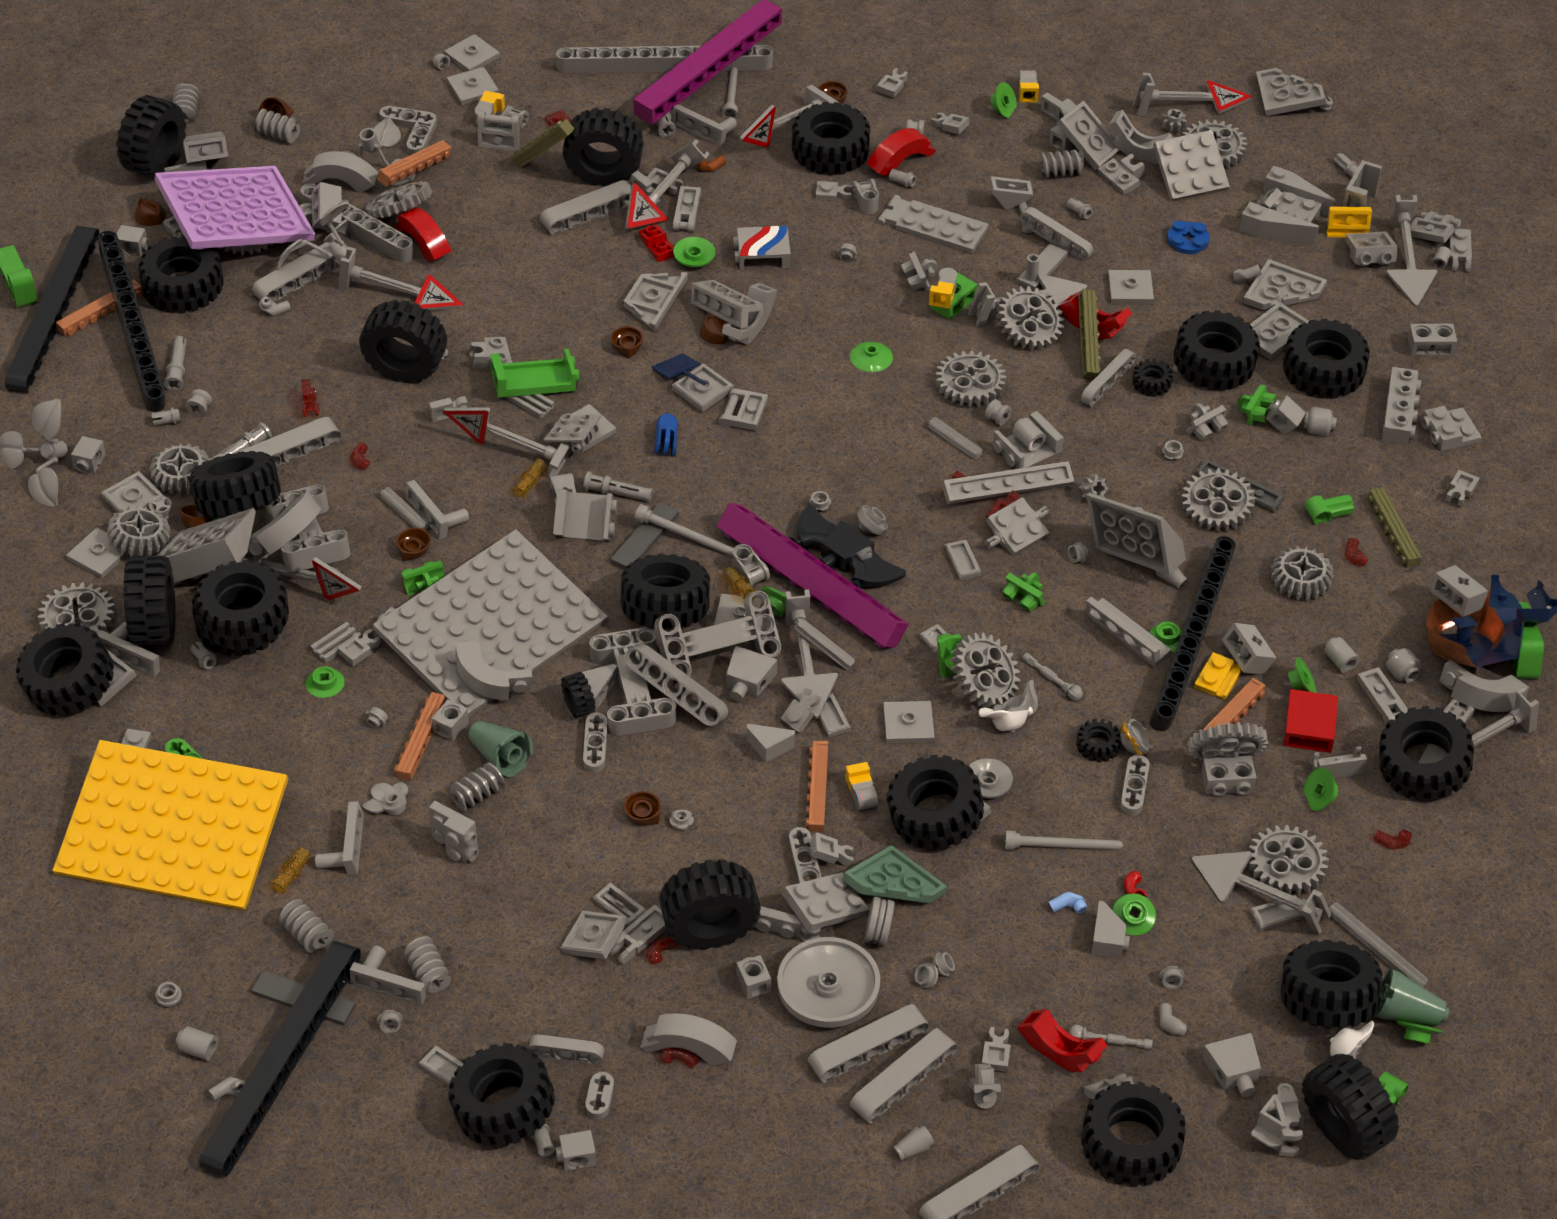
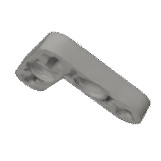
(419, 126)

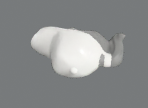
(1014, 711)
(1350, 1040)

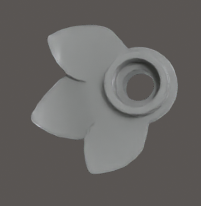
(387, 798)

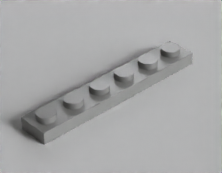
(1004, 482)

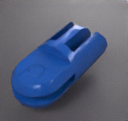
(666, 431)

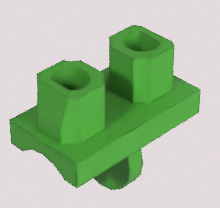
(1256, 405)
(423, 577)
(1026, 586)
(946, 644)

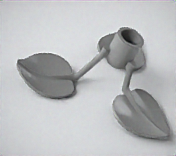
(385, 135)
(337, 247)
(46, 420)

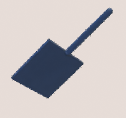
(678, 365)

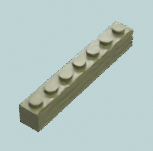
(542, 142)
(1088, 334)
(1394, 527)

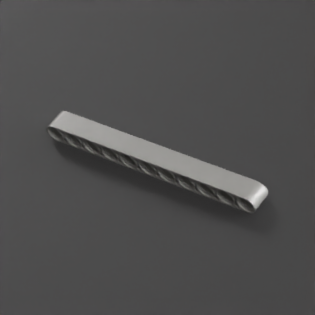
(648, 59)

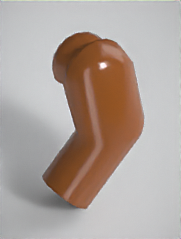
(712, 165)

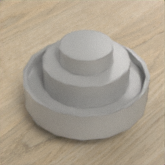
(871, 520)

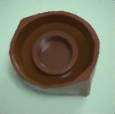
(835, 90)
(277, 106)
(149, 213)
(712, 330)
(627, 340)
(191, 517)
(413, 543)
(643, 808)

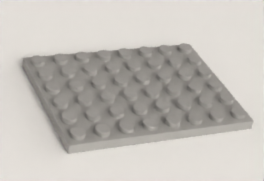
(503, 598)

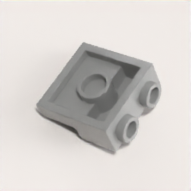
(1371, 248)
(1450, 428)
(455, 831)

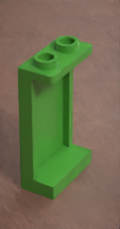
(534, 376)

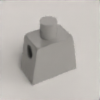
(749, 673)
(1234, 1063)

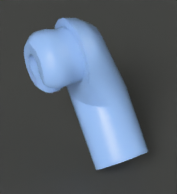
(1070, 900)

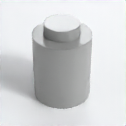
(1029, 434)
(1341, 654)
(197, 1043)

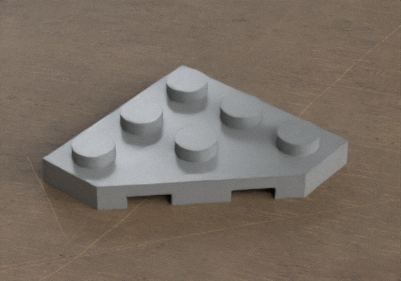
(1287, 93)
(1283, 285)

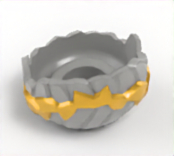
(1134, 737)

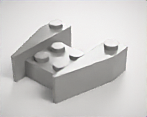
(1295, 213)

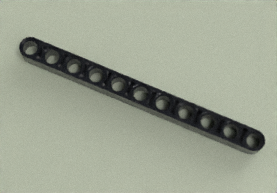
(50, 309)
(131, 321)
(1192, 634)
(279, 1060)

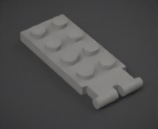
(934, 224)

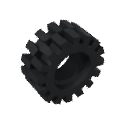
(1152, 369)
(578, 694)
(1094, 750)

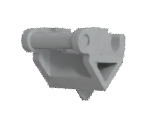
(1278, 1122)

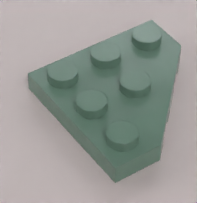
(894, 876)

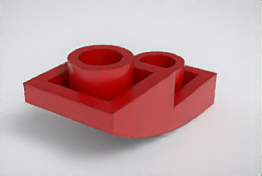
(656, 242)

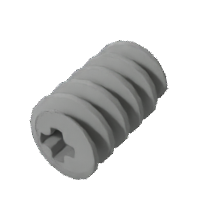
(187, 98)
(277, 126)
(1061, 163)
(476, 784)
(305, 926)
(427, 964)

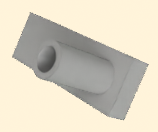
(702, 126)
(1043, 264)
(428, 510)
(129, 653)
(352, 844)
(371, 978)

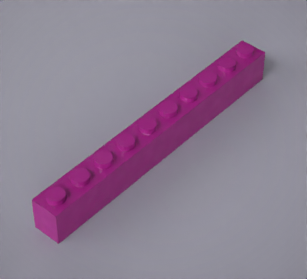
(707, 61)
(810, 573)

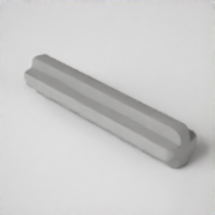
(955, 438)
(403, 509)
(824, 644)

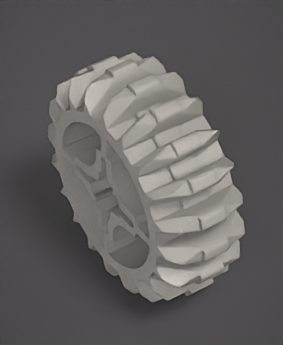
(173, 467)
(138, 531)
(1315, 578)

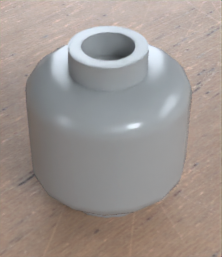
(1319, 421)
(1404, 665)

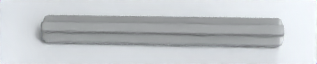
(1375, 944)

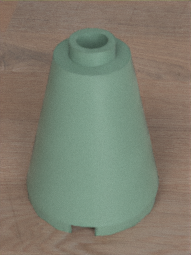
(501, 746)
(1409, 1002)

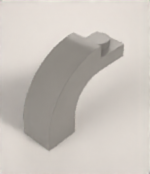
(1057, 110)
(1132, 141)
(343, 166)
(757, 319)
(284, 527)
(484, 678)
(1480, 692)
(690, 1033)

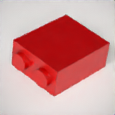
(1310, 721)

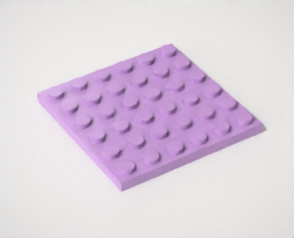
(234, 207)

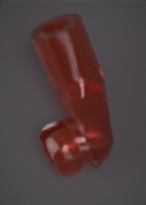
(1393, 842)

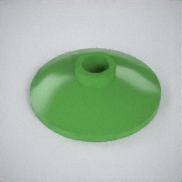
(694, 251)
(871, 356)

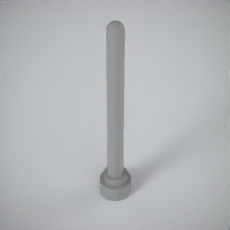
(730, 107)
(646, 515)
(1014, 840)

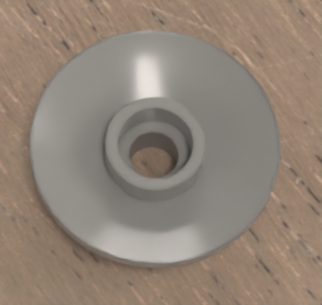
(995, 772)

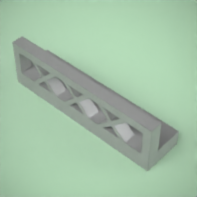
(724, 302)
(1127, 631)

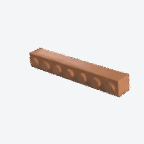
(414, 163)
(91, 312)
(1239, 704)
(419, 738)
(817, 786)

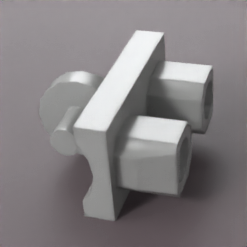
(927, 268)
(1203, 419)
(984, 1085)

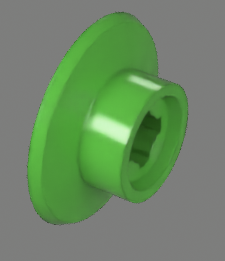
(1004, 100)
(777, 600)
(1167, 628)
(1301, 677)
(326, 687)
(1320, 789)
(1141, 904)
(1418, 1032)

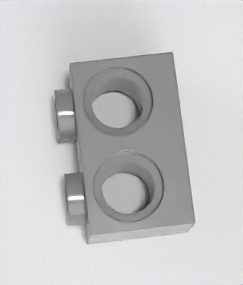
(1432, 339)
(1228, 775)

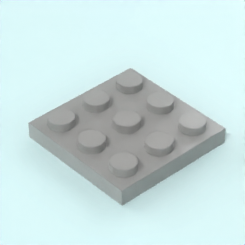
(1191, 165)

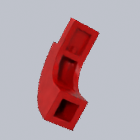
(897, 148)
(425, 232)
(1108, 324)
(1058, 1045)

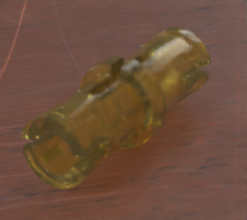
(530, 478)
(738, 582)
(291, 870)

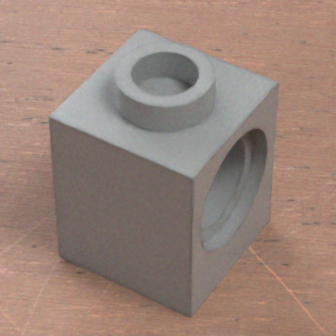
(133, 240)
(1285, 414)
(88, 454)
(450, 720)
(753, 976)
(576, 1150)

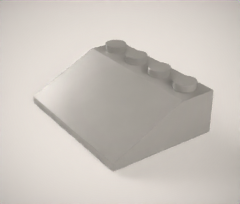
(1135, 535)
(209, 545)

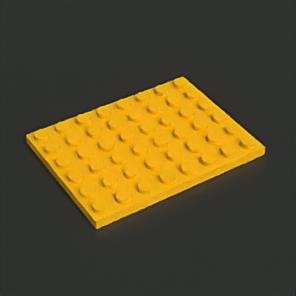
(171, 824)

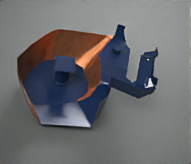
(1497, 624)

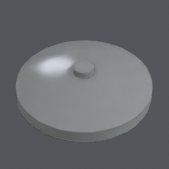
(828, 982)

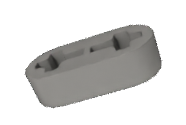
(594, 1094)

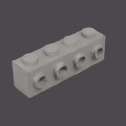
(1401, 405)

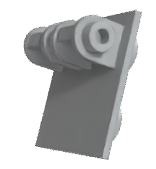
(574, 429)

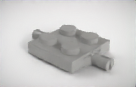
(1017, 526)

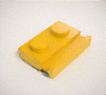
(1348, 220)
(1218, 676)

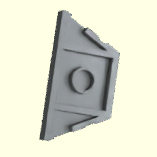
(653, 297)

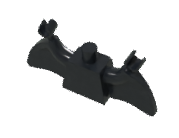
(845, 549)

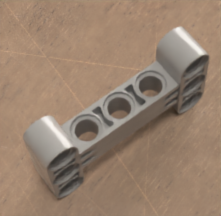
(311, 541)
(721, 634)
(638, 711)

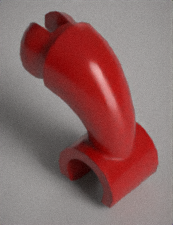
(1131, 881)

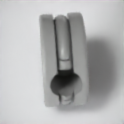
(879, 921)

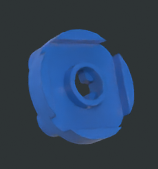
(1179, 231)

